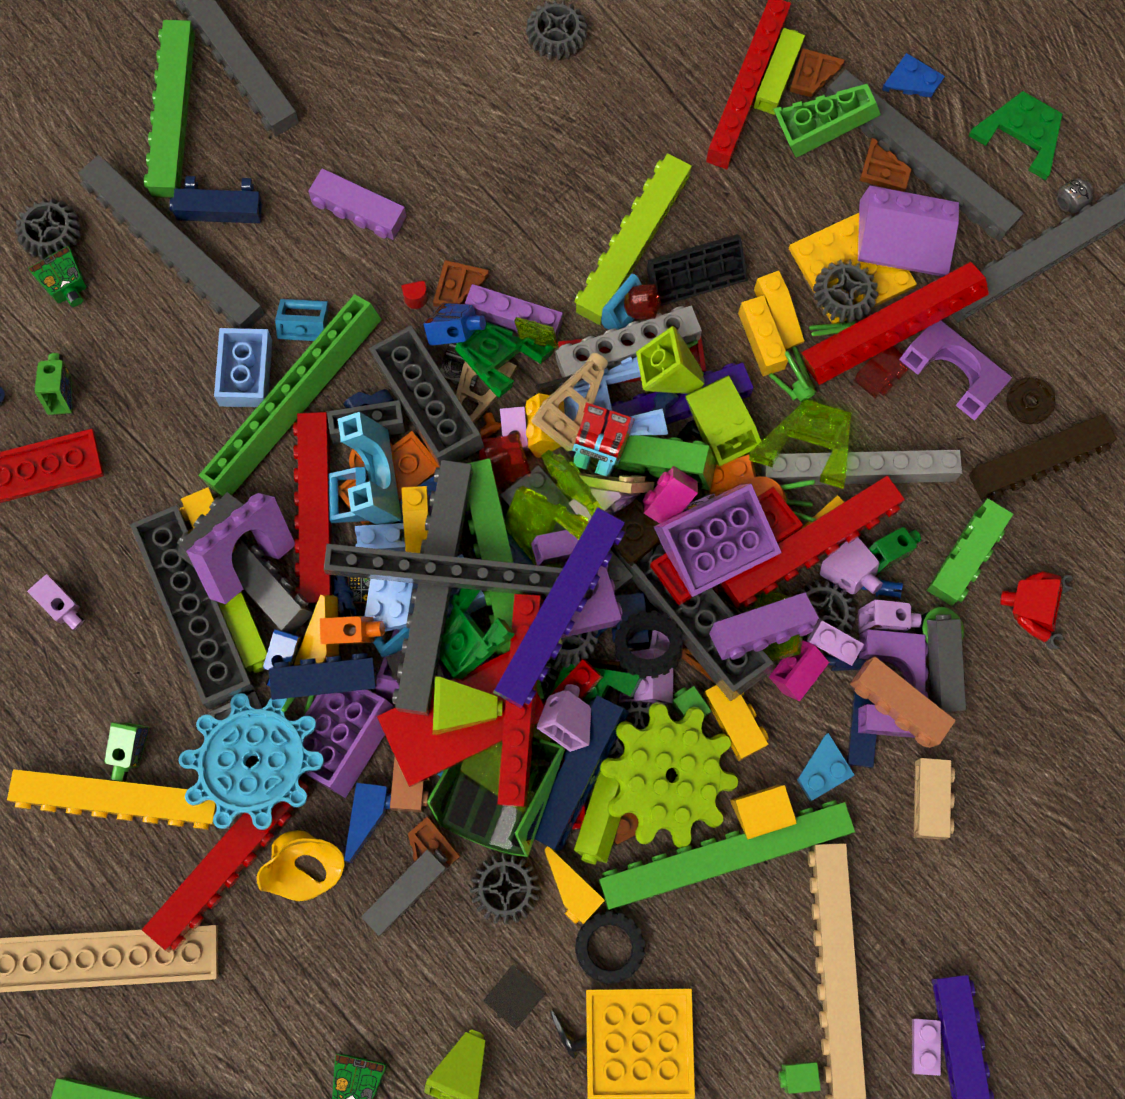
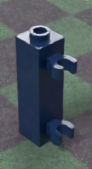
(217, 205)

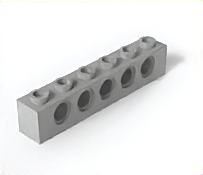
(681, 317)

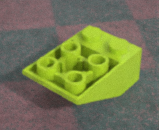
(723, 420)

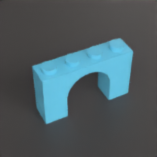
(378, 498)

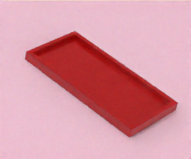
(425, 754)

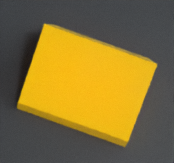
(764, 811)

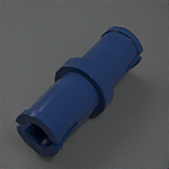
(344, 595)

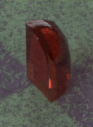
(642, 302)

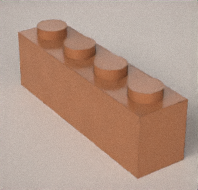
(902, 702)
(405, 797)

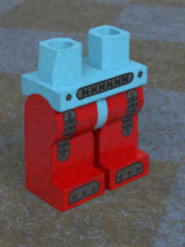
(601, 437)

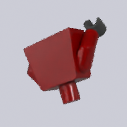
(1038, 604)

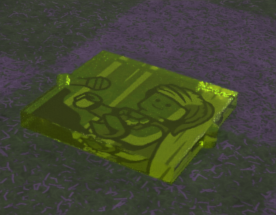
(539, 332)

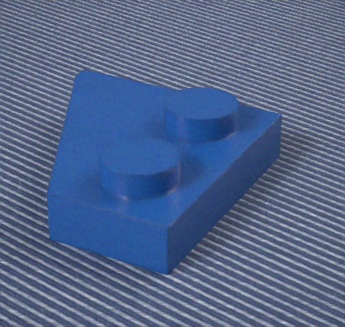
(914, 78)

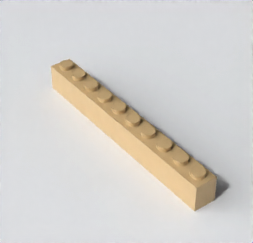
(837, 971)

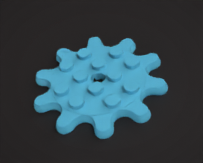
(224, 757)

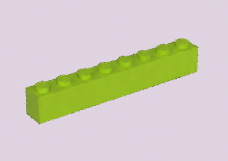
(634, 236)

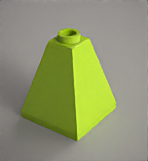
(669, 365)
(461, 706)
(460, 1070)

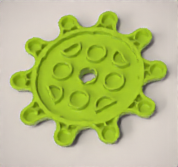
(644, 781)

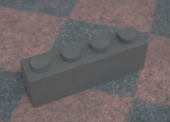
(269, 589)

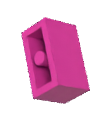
(670, 496)
(799, 672)

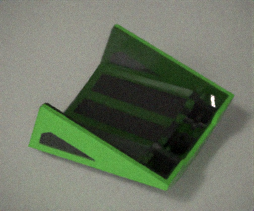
(474, 813)

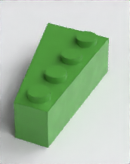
(826, 118)
(661, 455)
(969, 552)

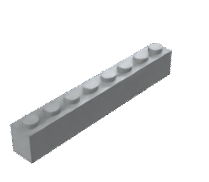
(870, 467)

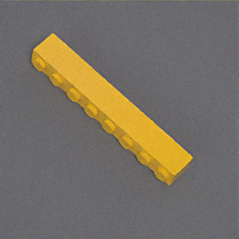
(108, 797)

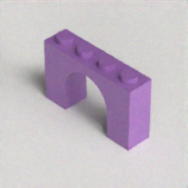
(943, 343)
(213, 552)
(601, 609)
(908, 654)

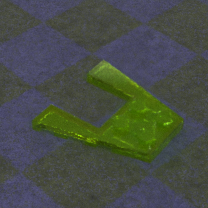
(815, 425)
(534, 516)

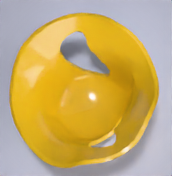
(285, 879)

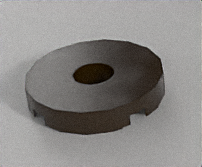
(1021, 409)

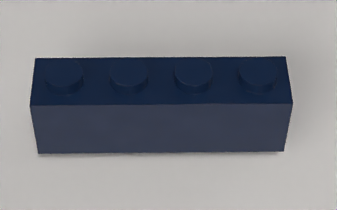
(323, 677)

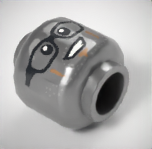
(1075, 195)

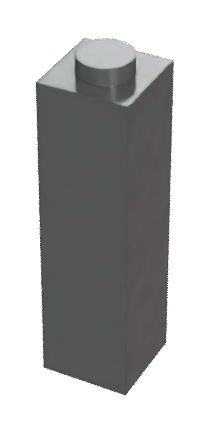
(946, 663)
(406, 890)

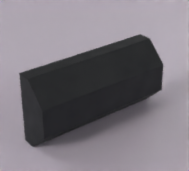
(698, 269)

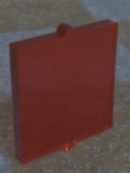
(507, 458)

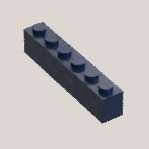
(579, 775)

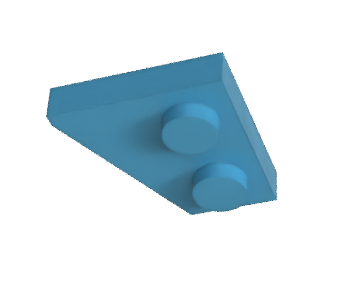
(824, 770)

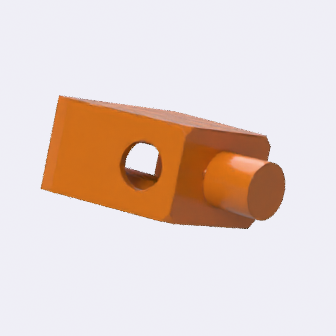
(350, 630)

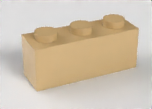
(933, 799)

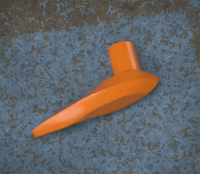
(490, 427)

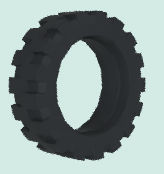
(642, 622)
(634, 960)

